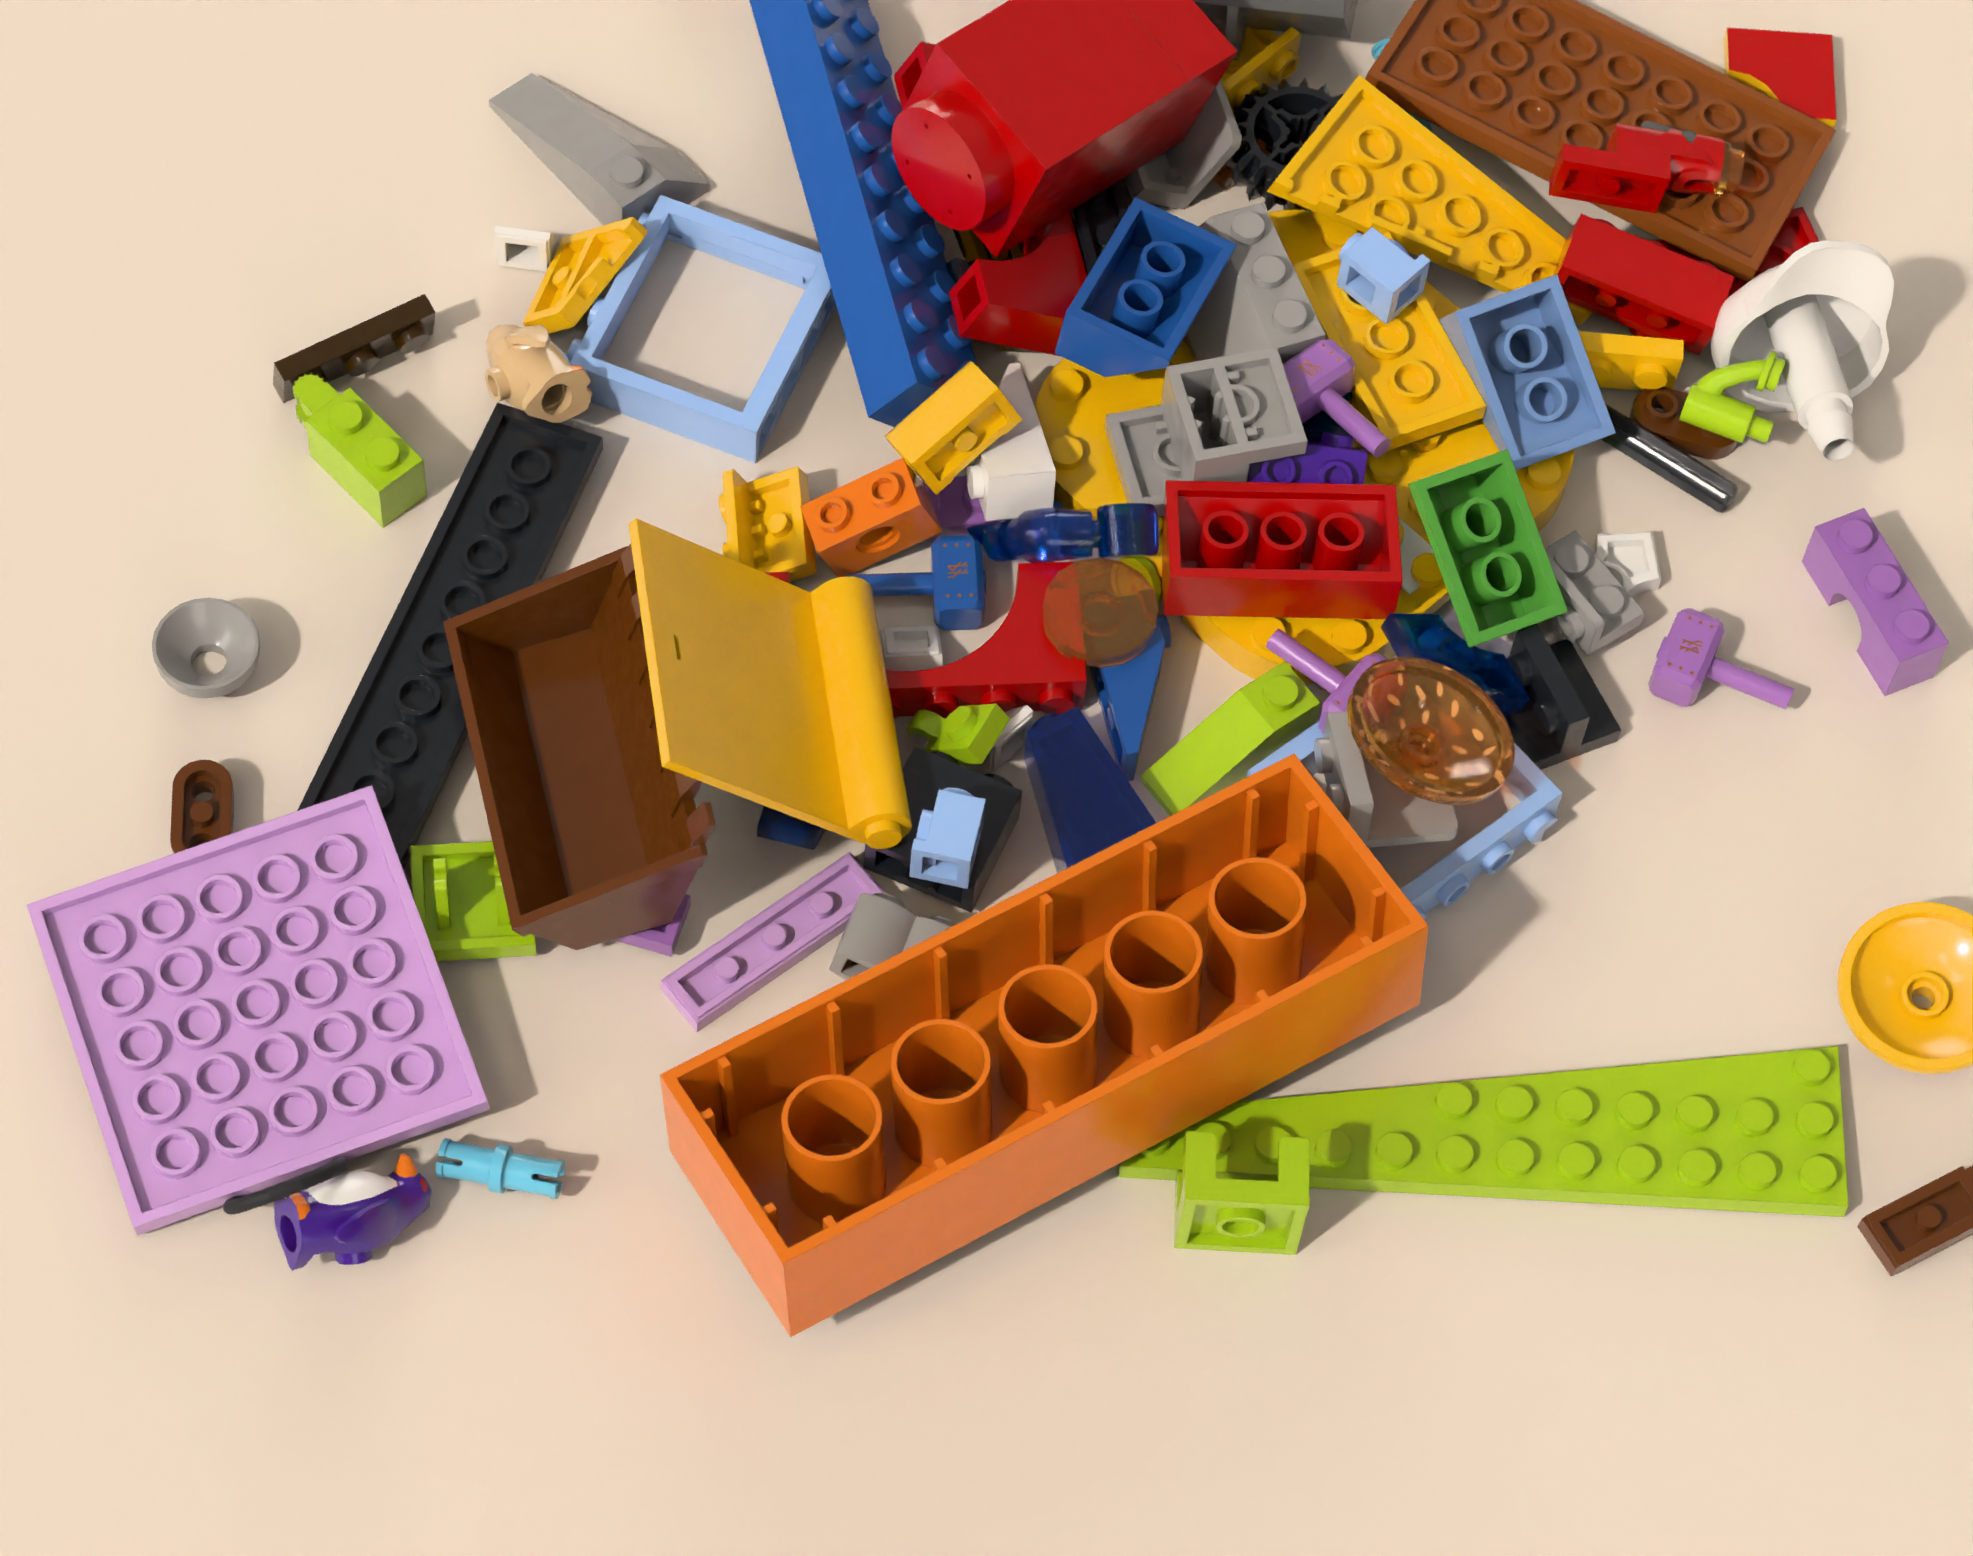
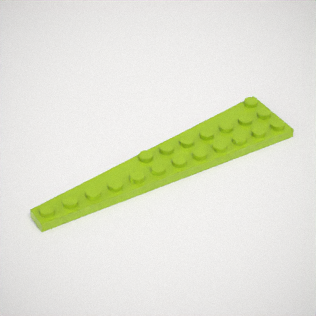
(1654, 1135)

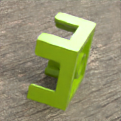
(1241, 1212)

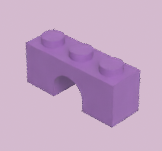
(1897, 630)

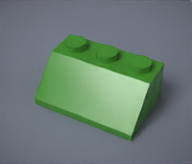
(1488, 548)

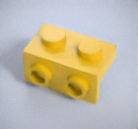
(1263, 60)
(1633, 360)
(768, 523)

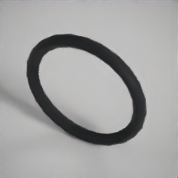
(247, 1202)

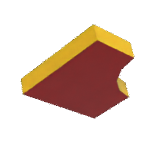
(1785, 67)

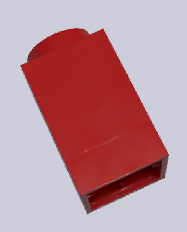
(1051, 108)

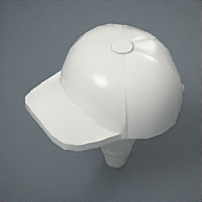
(1828, 321)

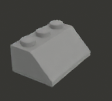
(1257, 296)

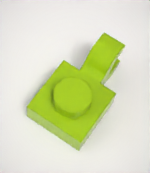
(964, 734)

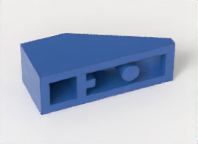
(1128, 695)

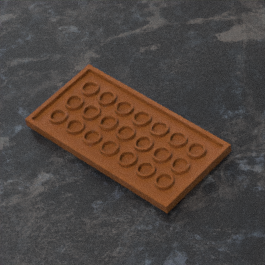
(1560, 73)

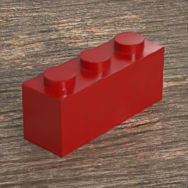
(1641, 283)

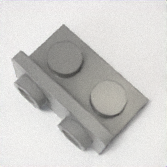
(1593, 596)

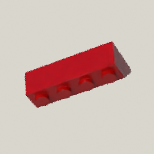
(1280, 550)

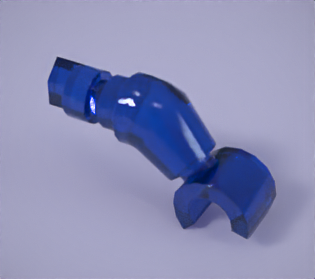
(1070, 534)

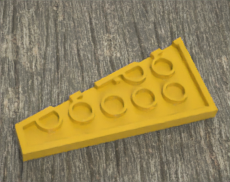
(1391, 173)

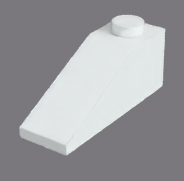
(1018, 467)

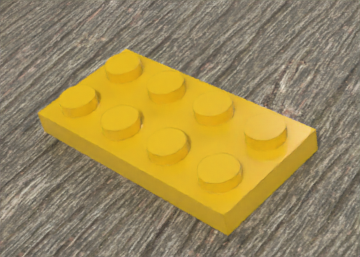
(1405, 370)

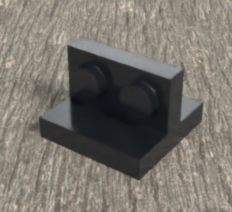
(1564, 706)

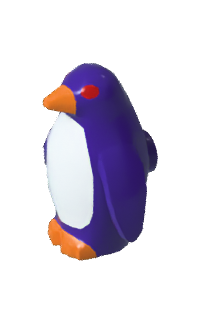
(350, 1214)

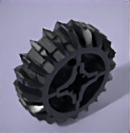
(1284, 122)

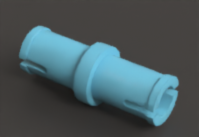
(500, 1168)

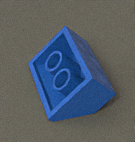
(1142, 293)

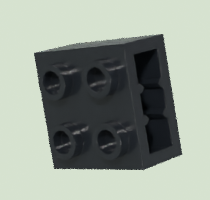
(923, 778)

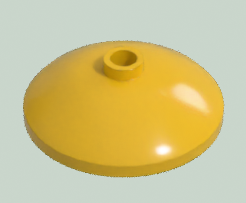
(1904, 955)

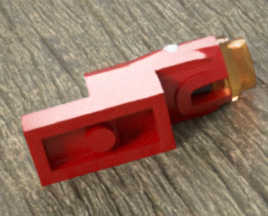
(1644, 164)

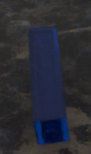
(1079, 789)

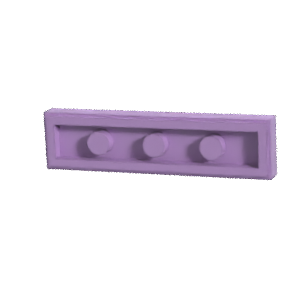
(768, 943)

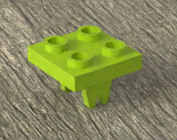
(464, 903)

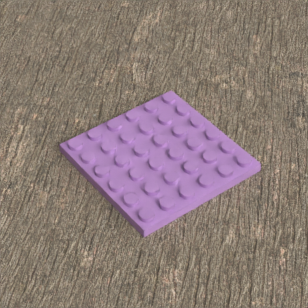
(256, 1009)

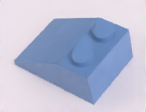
(1530, 372)

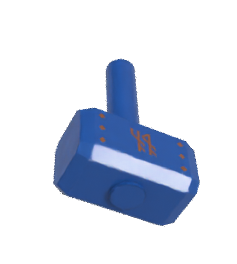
(954, 582)

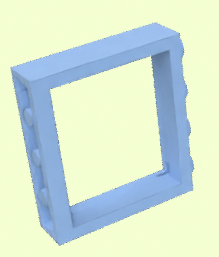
(680, 411)
(1486, 850)

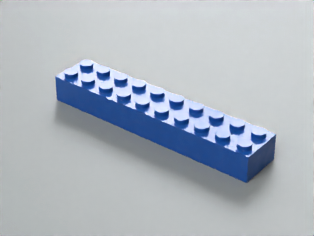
(870, 229)

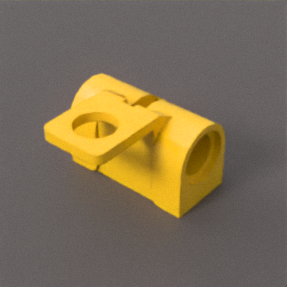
(953, 427)

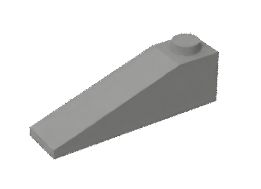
(595, 155)

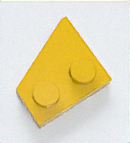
(581, 272)

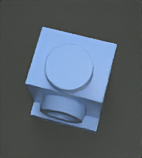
(1381, 274)
(948, 838)

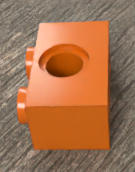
(871, 518)

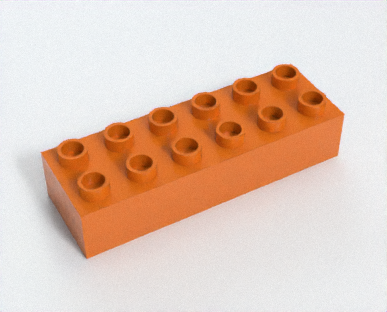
(1042, 1041)

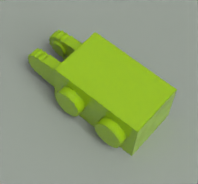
(359, 450)

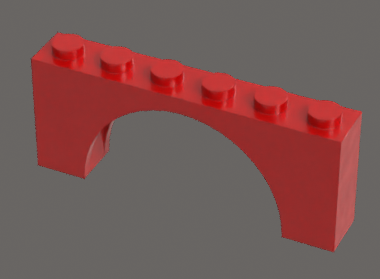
(1017, 299)
(1008, 670)

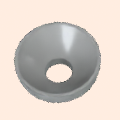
(200, 628)

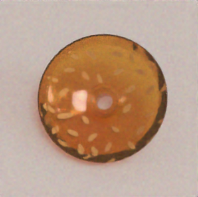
(1430, 731)

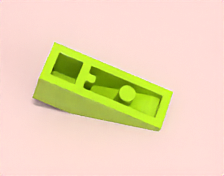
(1233, 739)

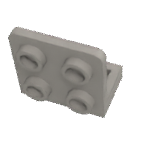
(1188, 167)
(1370, 803)

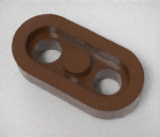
(1667, 425)
(201, 821)

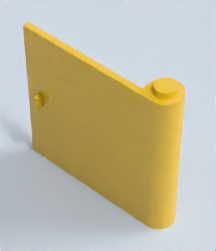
(771, 688)

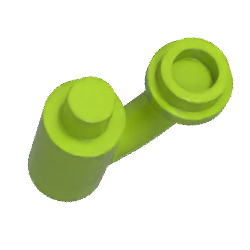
(1727, 416)

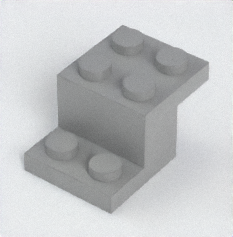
(1209, 425)

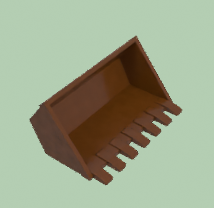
(570, 758)

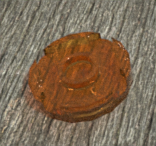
(1100, 612)

